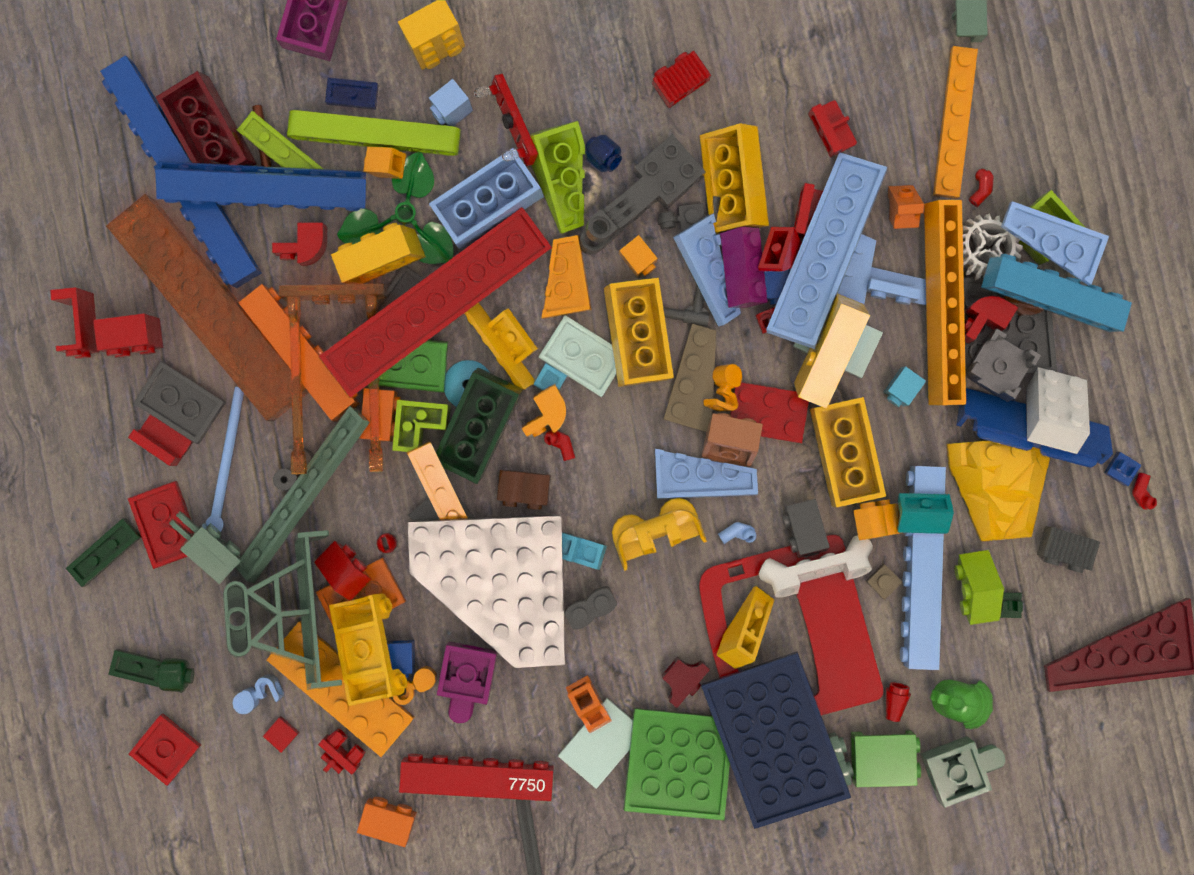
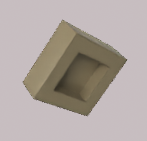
(883, 581)

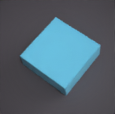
(548, 377)

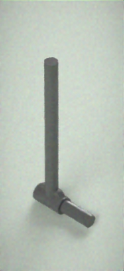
(694, 314)

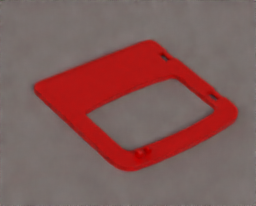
(833, 622)

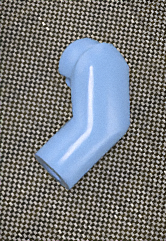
(738, 530)

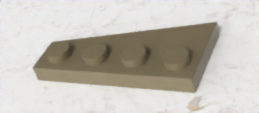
(694, 381)

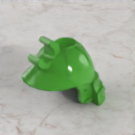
(963, 702)

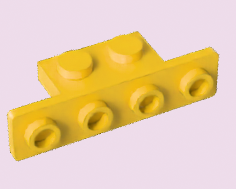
(506, 341)

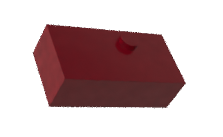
(204, 123)

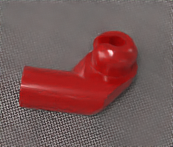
(562, 442)
(1141, 493)

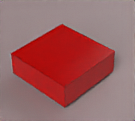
(280, 734)

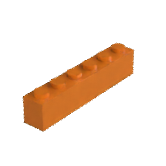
(273, 321)

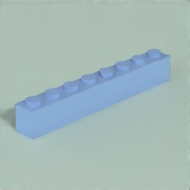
(923, 580)

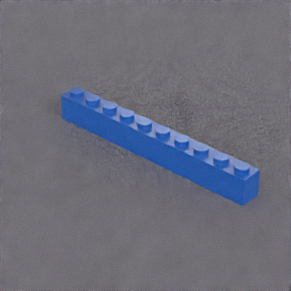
(162, 144)

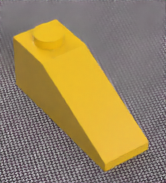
(746, 630)

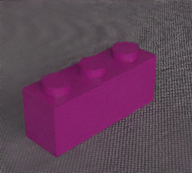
(741, 260)

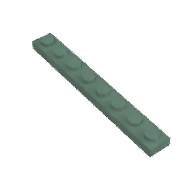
(302, 494)

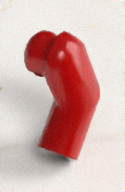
(985, 181)

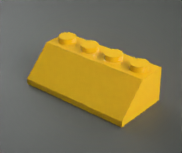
(736, 176)

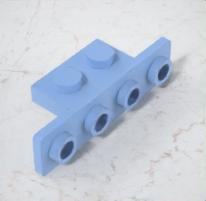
(894, 285)

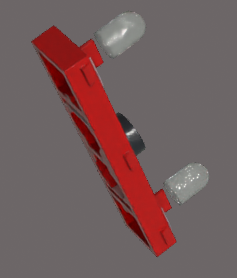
(511, 120)

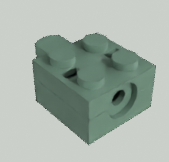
(207, 548)
(960, 769)

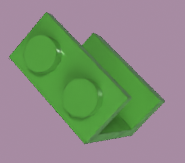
(885, 759)

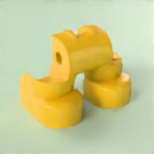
(635, 536)

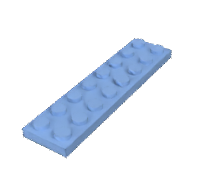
(826, 250)

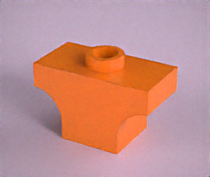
(904, 206)
(588, 704)

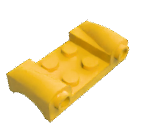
(365, 650)

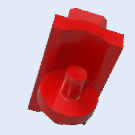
(347, 760)

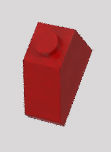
(780, 249)

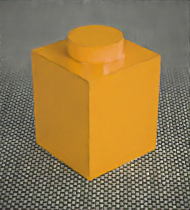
(384, 162)
(638, 257)

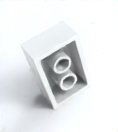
(1057, 410)

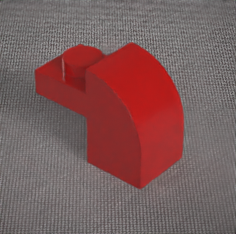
(309, 247)
(992, 312)

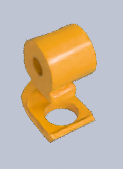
(726, 378)
(422, 681)

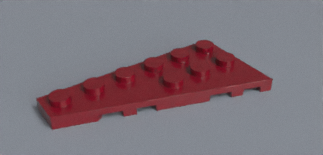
(1139, 652)

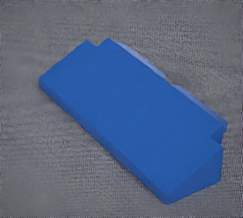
(1007, 425)

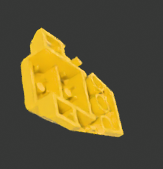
(999, 486)

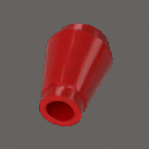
(896, 700)

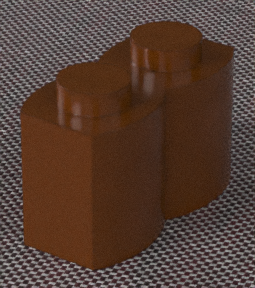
(523, 488)

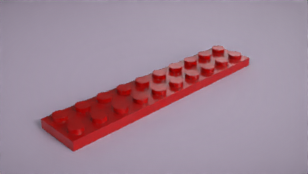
(434, 302)

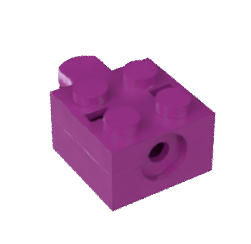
(466, 679)

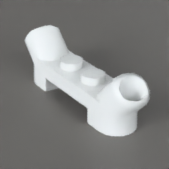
(787, 580)

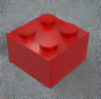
(128, 334)

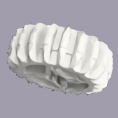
(978, 231)

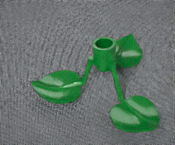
(418, 182)

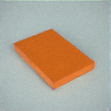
(381, 582)

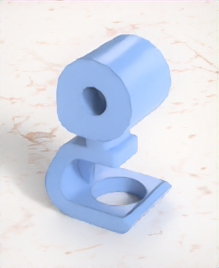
(249, 698)

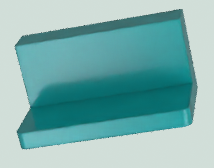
(925, 513)

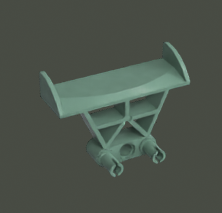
(236, 601)

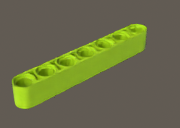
(373, 132)

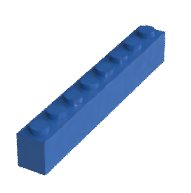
(260, 185)

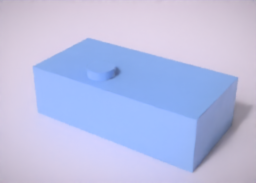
(486, 200)

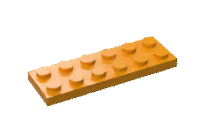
(373, 722)

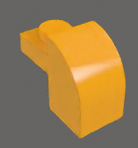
(553, 412)

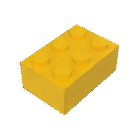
(432, 34)
(377, 254)

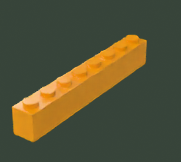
(945, 302)

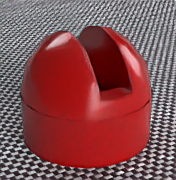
(391, 541)

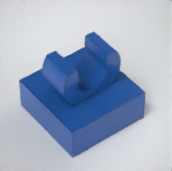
(1122, 469)

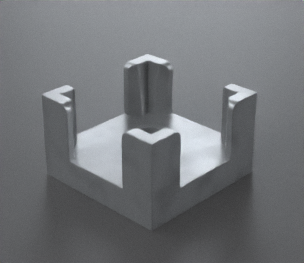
(1001, 366)

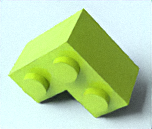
(413, 418)
(980, 587)

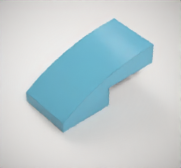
(582, 551)

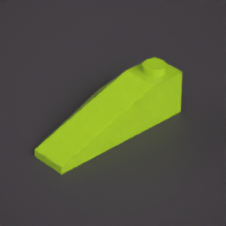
(561, 172)

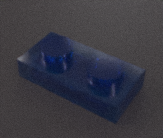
(351, 93)

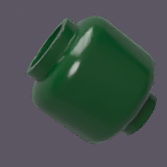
(173, 675)

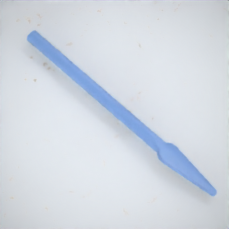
(226, 459)

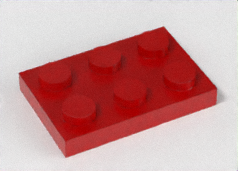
(777, 409)

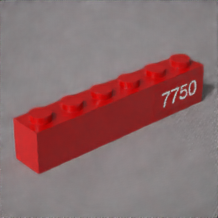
(476, 778)

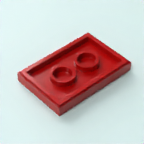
(152, 514)

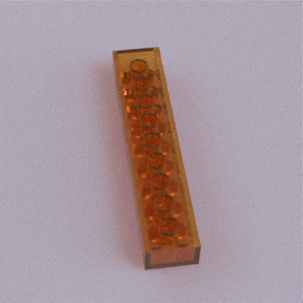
(205, 305)

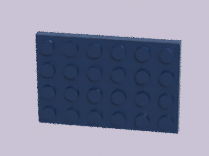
(776, 740)

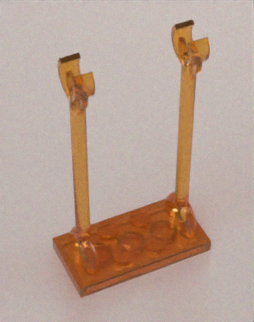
(321, 296)

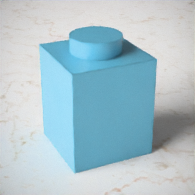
(904, 387)

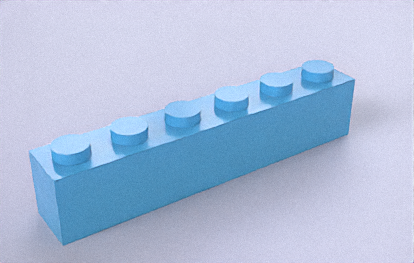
(1056, 293)

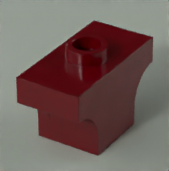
(684, 679)

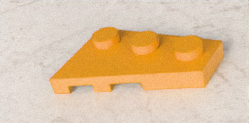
(567, 280)

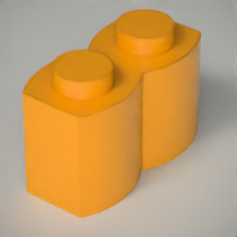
(877, 519)

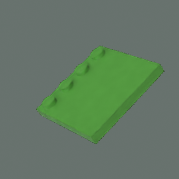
(676, 765)

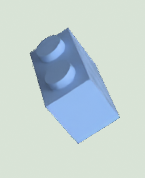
(450, 104)

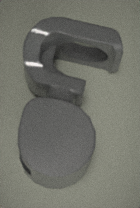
(284, 479)

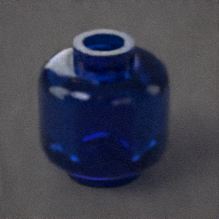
(603, 153)

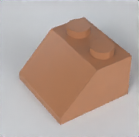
(732, 440)

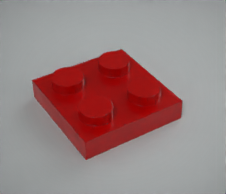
(164, 749)

